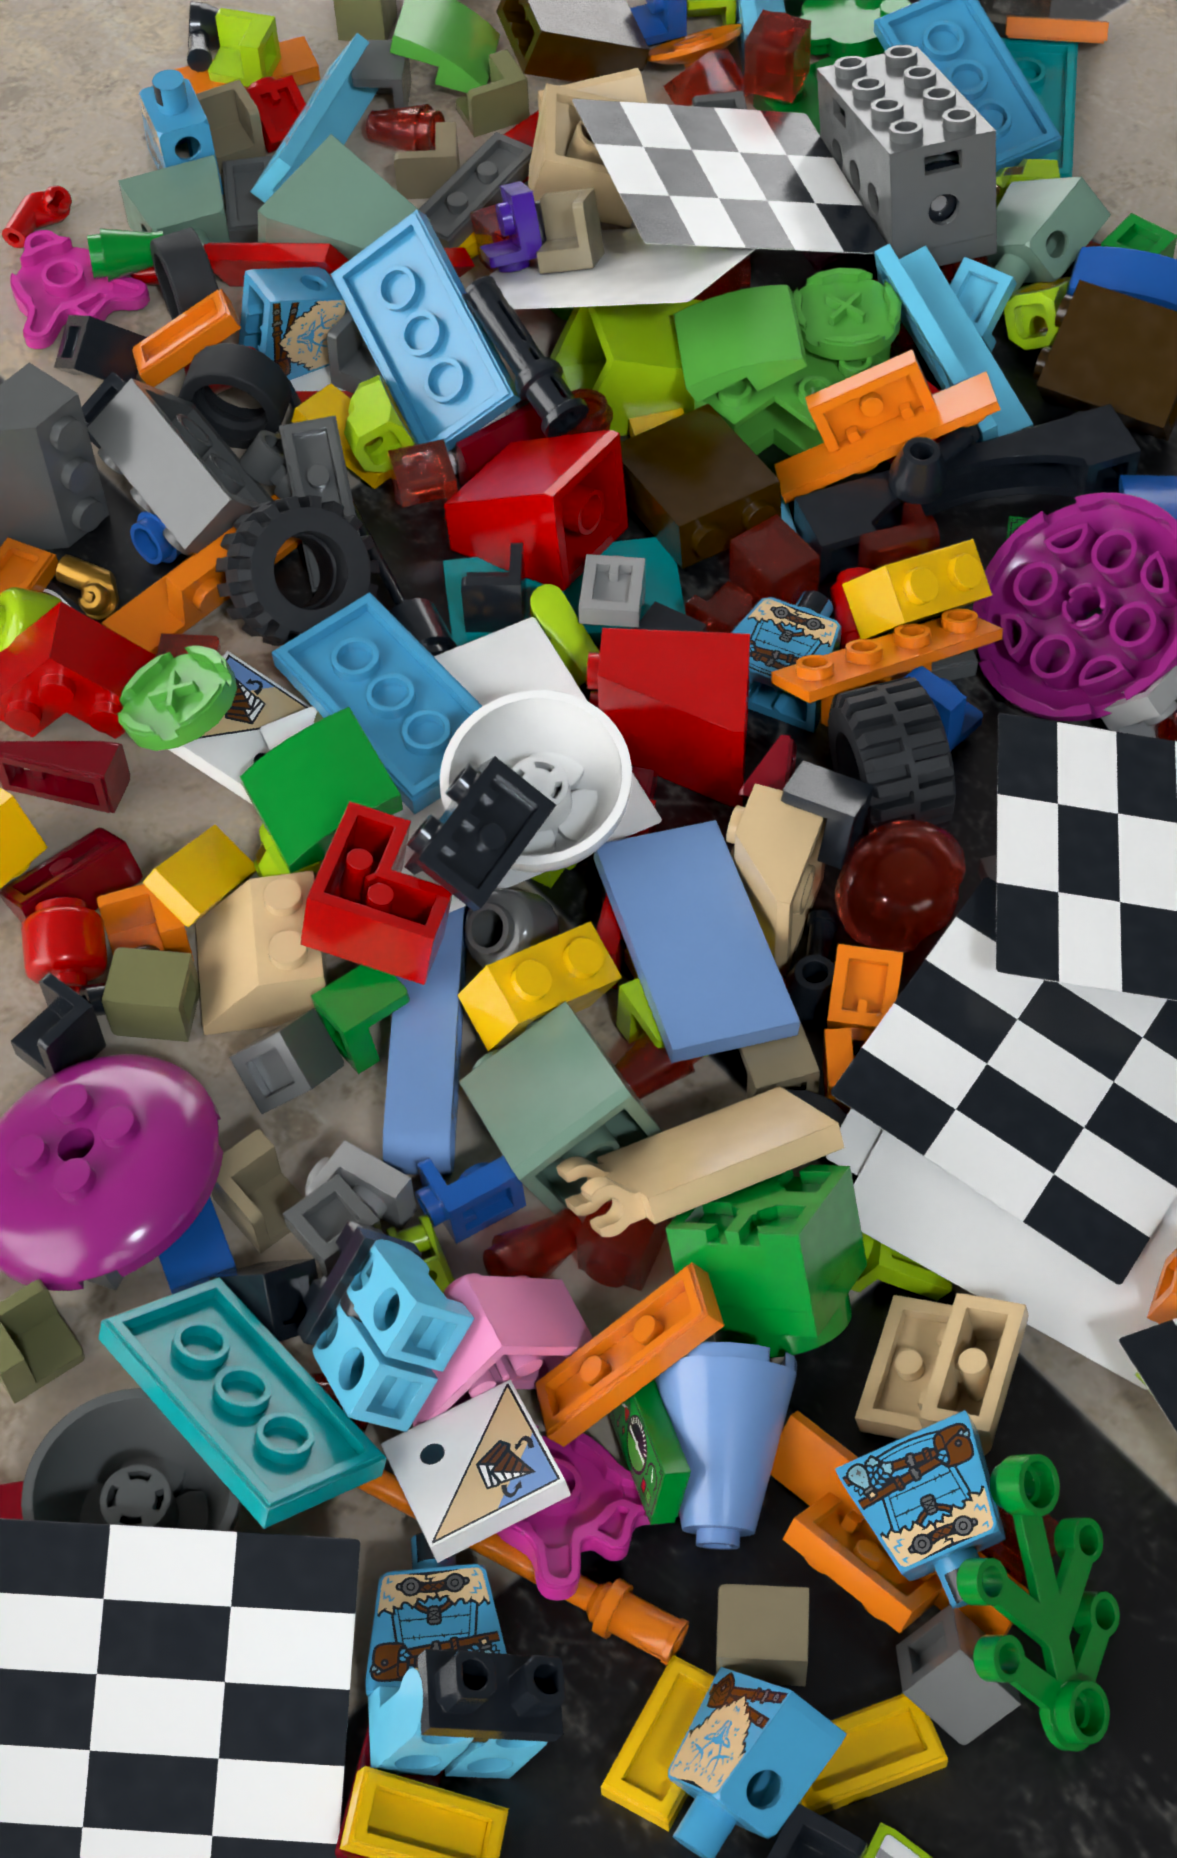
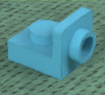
(983, 295)

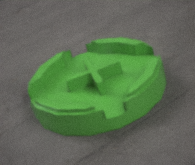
(847, 314)
(177, 698)

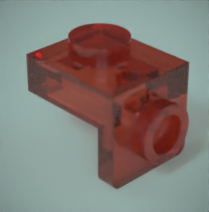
(914, 537)

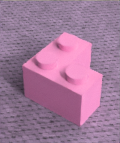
(517, 1335)

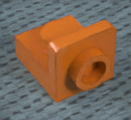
(863, 989)

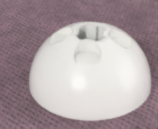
(562, 751)

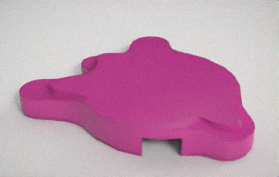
(60, 283)
(595, 1517)

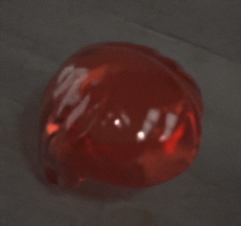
(900, 885)

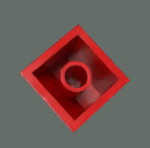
(549, 494)
(678, 703)

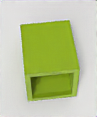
(627, 357)

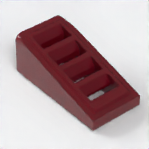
(67, 771)

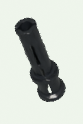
(536, 376)

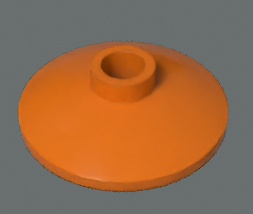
(692, 47)

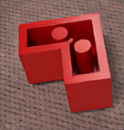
(69, 668)
(370, 909)

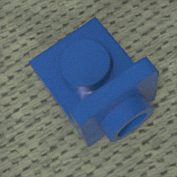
(661, 20)
(956, 713)
(474, 1201)

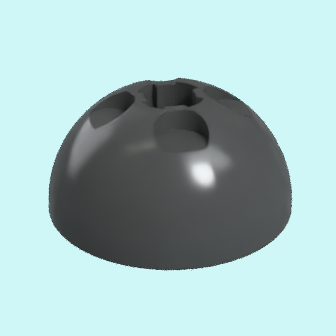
(121, 1463)

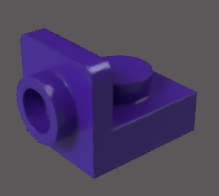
(519, 221)

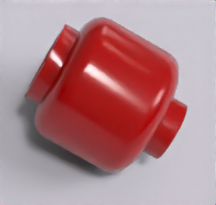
(64, 941)

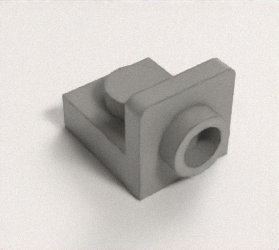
(612, 590)
(1145, 709)
(377, 1184)

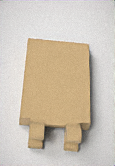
(701, 1160)

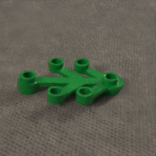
(1068, 1698)

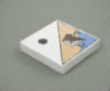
(237, 740)
(475, 1470)

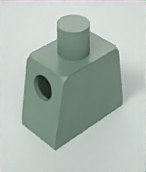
(177, 200)
(1045, 227)

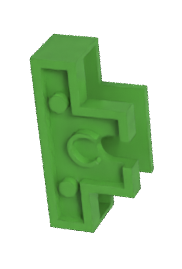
(780, 410)

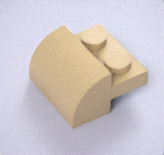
(942, 1362)

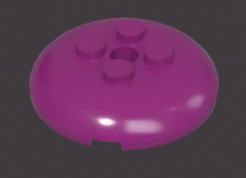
(1046, 581)
(103, 1169)

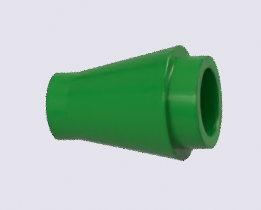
(120, 252)

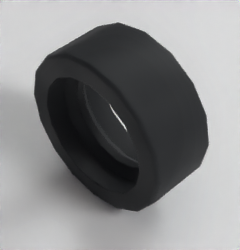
(182, 270)
(247, 371)

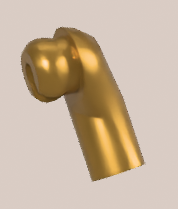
(96, 585)

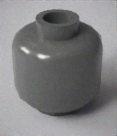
(508, 925)

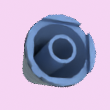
(729, 1423)

